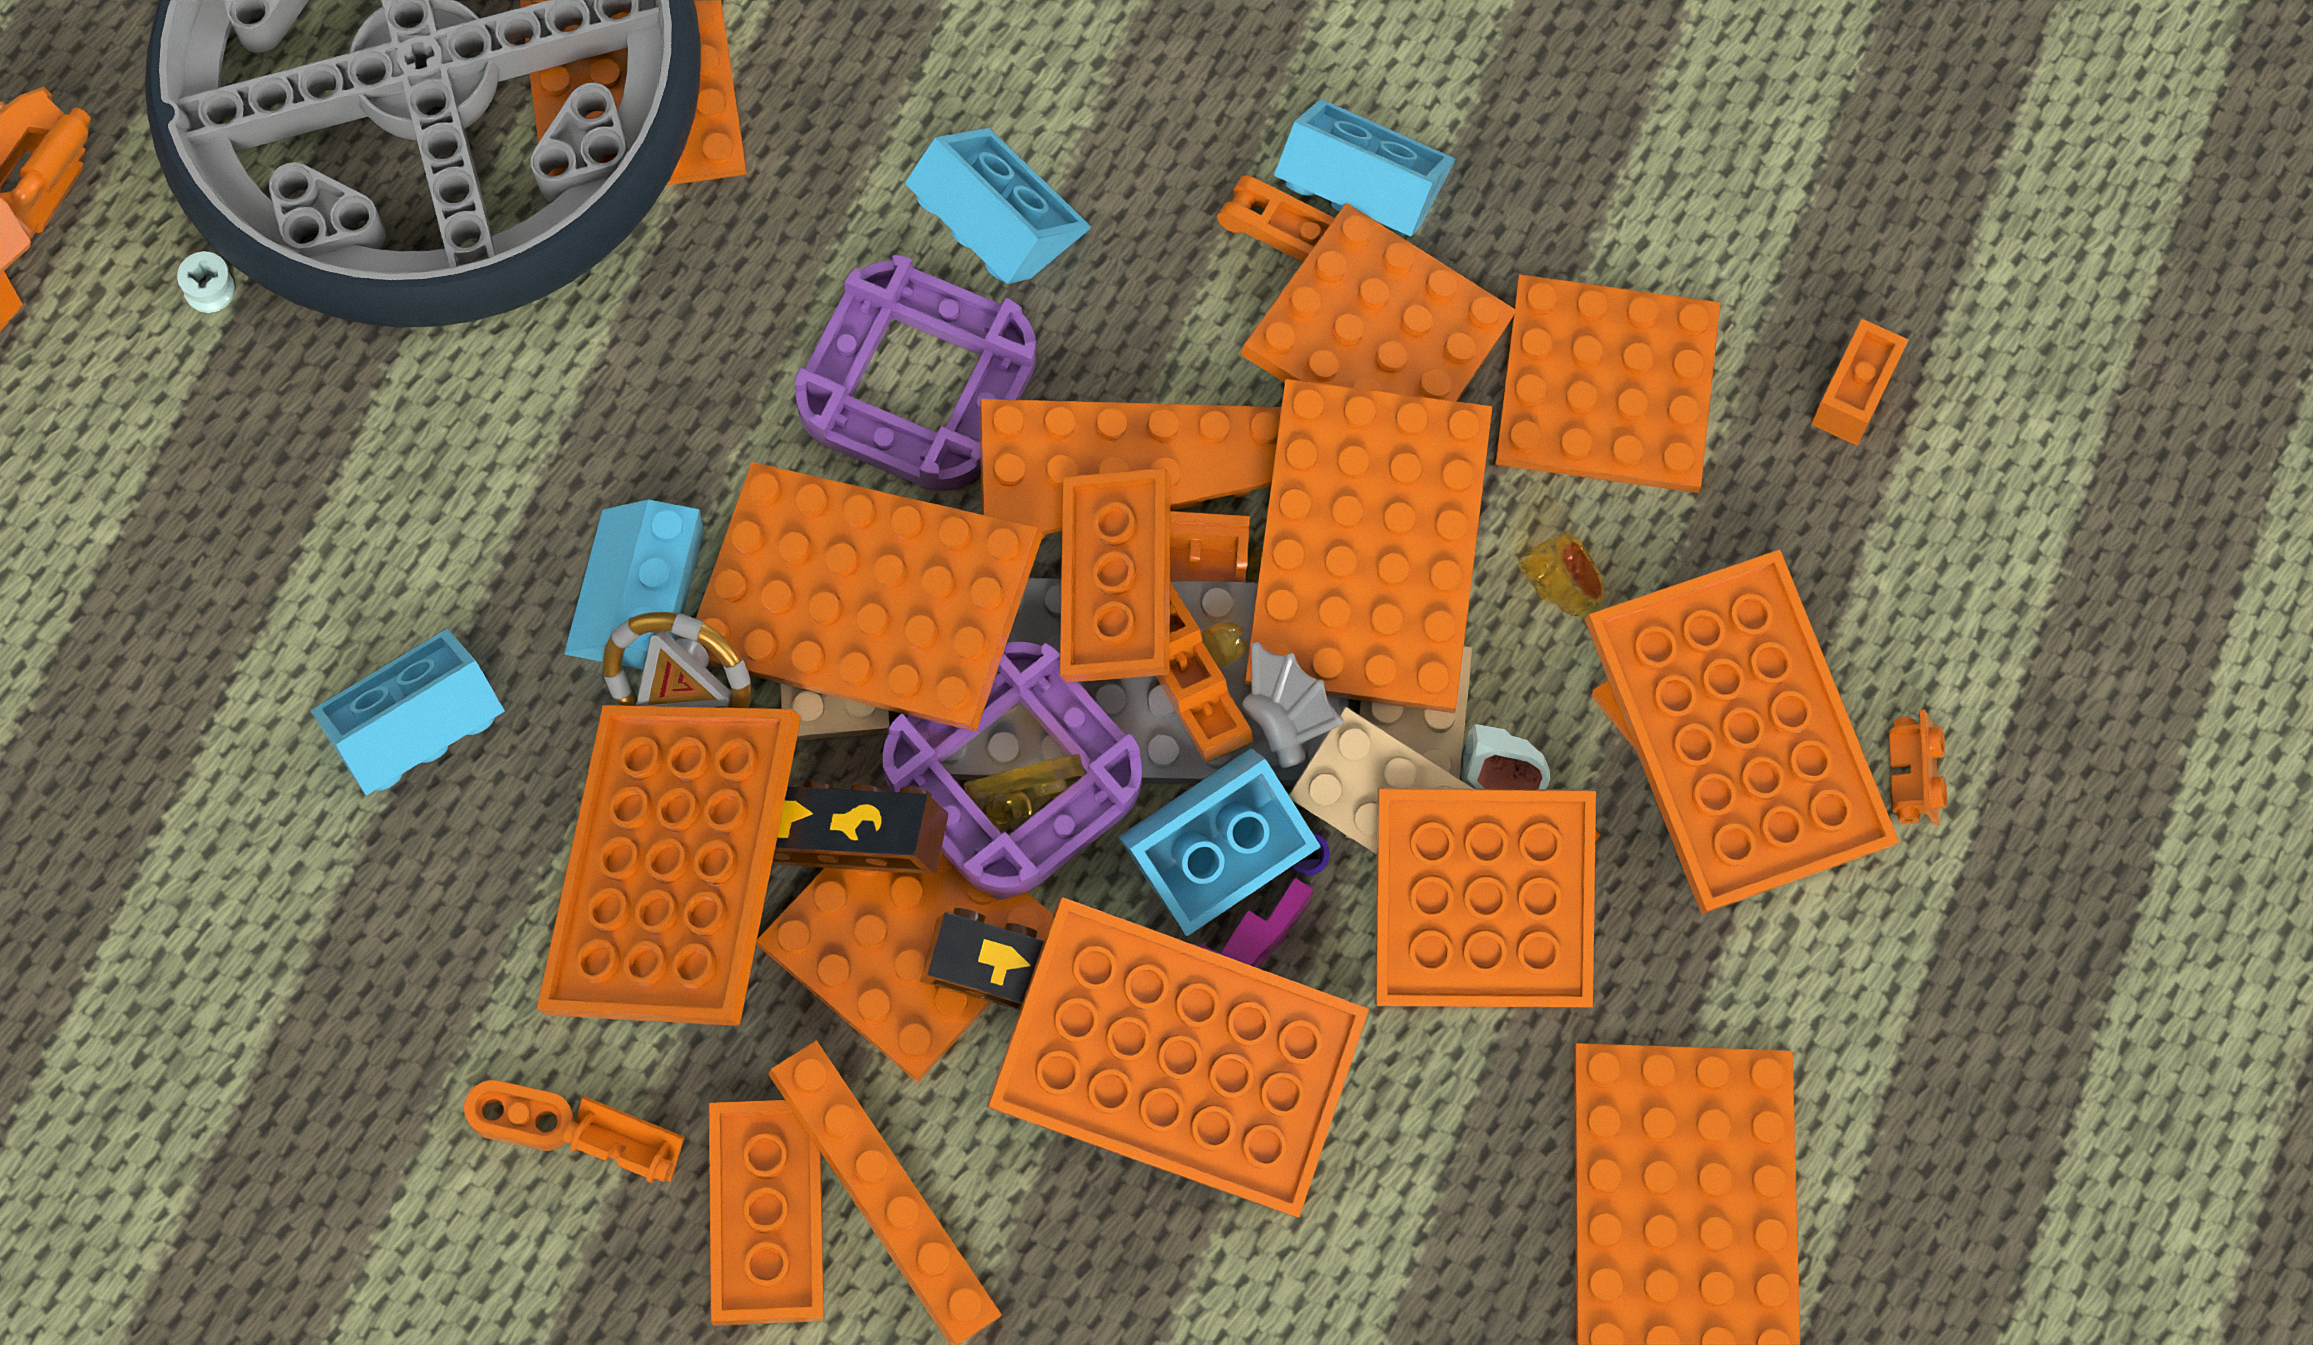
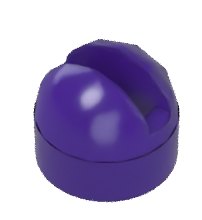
(1310, 867)

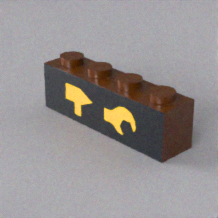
(860, 829)
(981, 958)

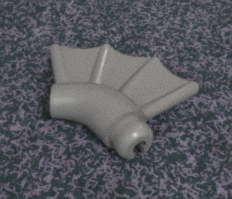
(1287, 704)

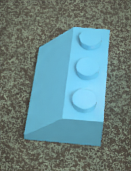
(1363, 166)
(995, 204)
(636, 567)
(408, 712)
(1219, 841)

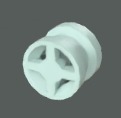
(215, 291)

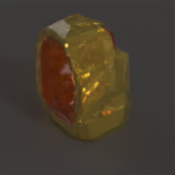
(1564, 575)

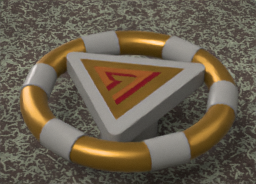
(676, 669)

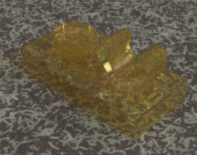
(1005, 787)

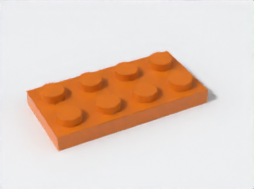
(1115, 576)
(764, 1216)

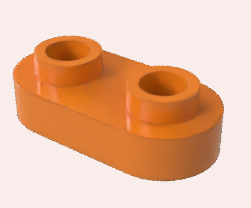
(521, 1114)

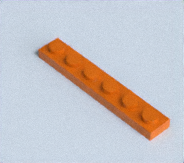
(884, 1194)

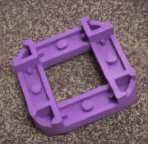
(937, 308)
(1063, 828)

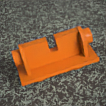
(1921, 789)
(630, 1140)

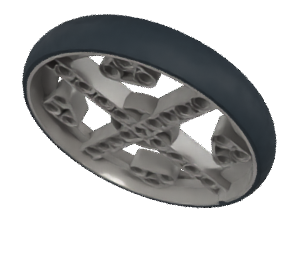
(344, 269)

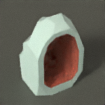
(1501, 761)

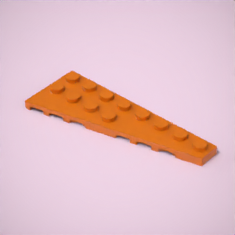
(1037, 443)

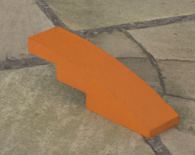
(1200, 689)

